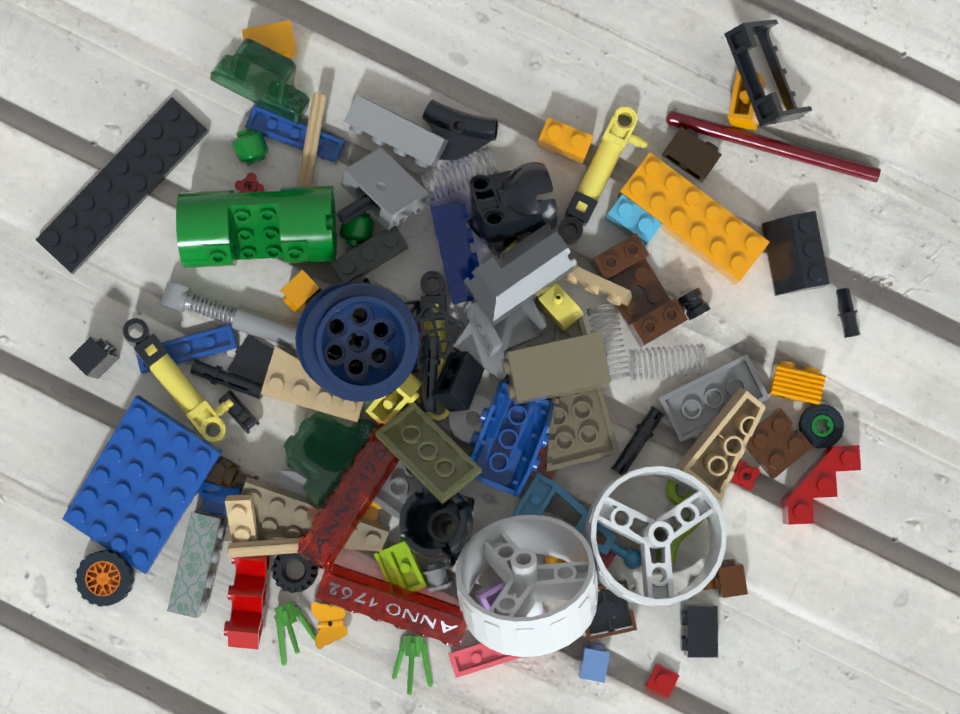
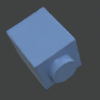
(594, 662)

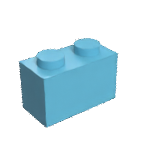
(633, 219)

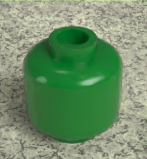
(250, 146)
(357, 230)

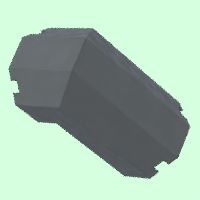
(520, 274)

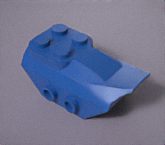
(510, 440)

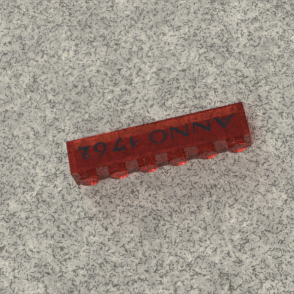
(348, 504)
(392, 604)

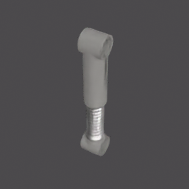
(241, 318)

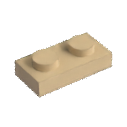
(241, 518)

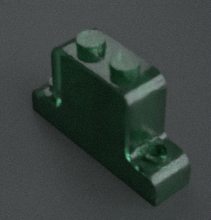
(263, 79)
(324, 452)

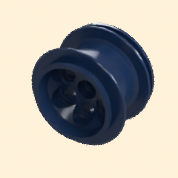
(398, 342)

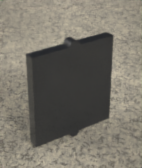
(252, 360)

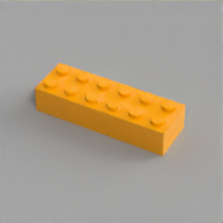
(694, 219)

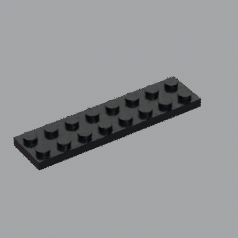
(122, 185)

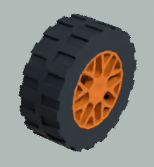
(104, 578)

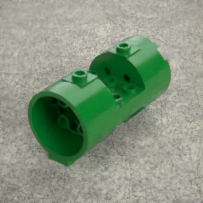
(232, 226)

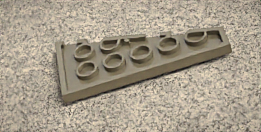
(579, 421)
(289, 515)

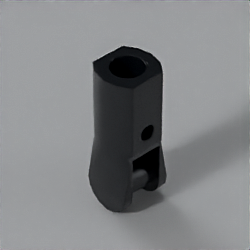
(237, 410)

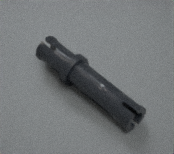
(430, 371)
(217, 375)
(638, 440)

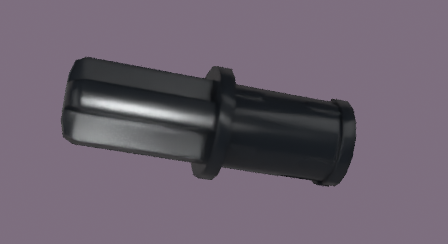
(847, 313)

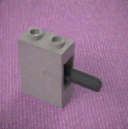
(382, 190)

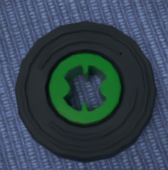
(833, 422)

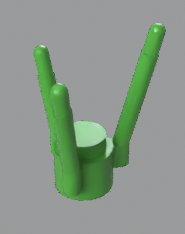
(286, 616)
(412, 646)

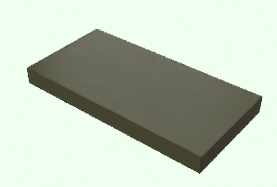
(428, 452)

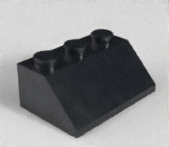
(795, 253)

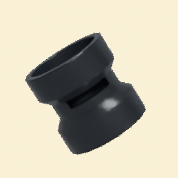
(694, 303)

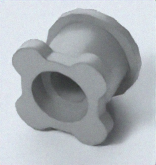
(436, 577)

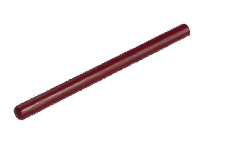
(774, 146)

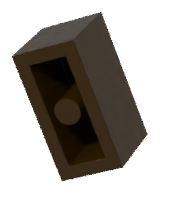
(692, 153)

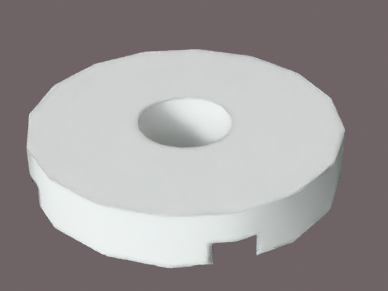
(458, 419)

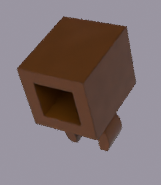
(729, 579)

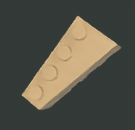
(290, 383)
(723, 443)

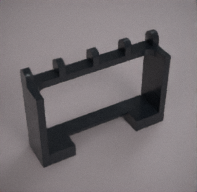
(766, 107)

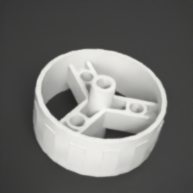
(700, 506)
(516, 619)

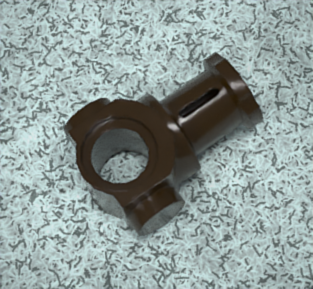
(228, 474)

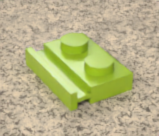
(401, 567)

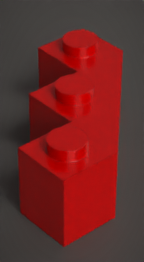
(818, 482)
(248, 601)

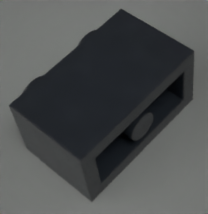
(94, 357)
(458, 381)
(700, 630)

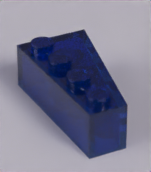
(454, 246)

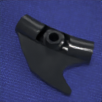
(475, 130)

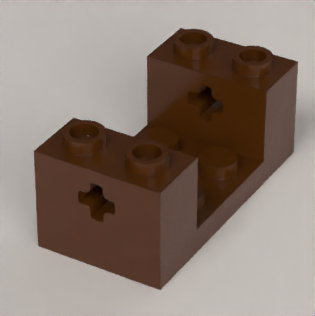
(628, 267)

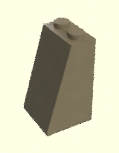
(556, 369)

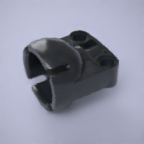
(508, 204)
(425, 525)

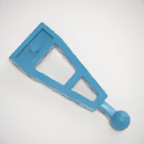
(538, 498)

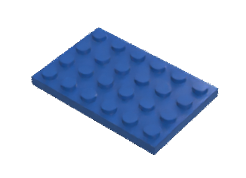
(142, 484)

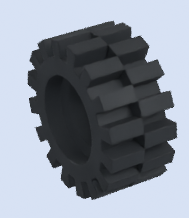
(287, 583)

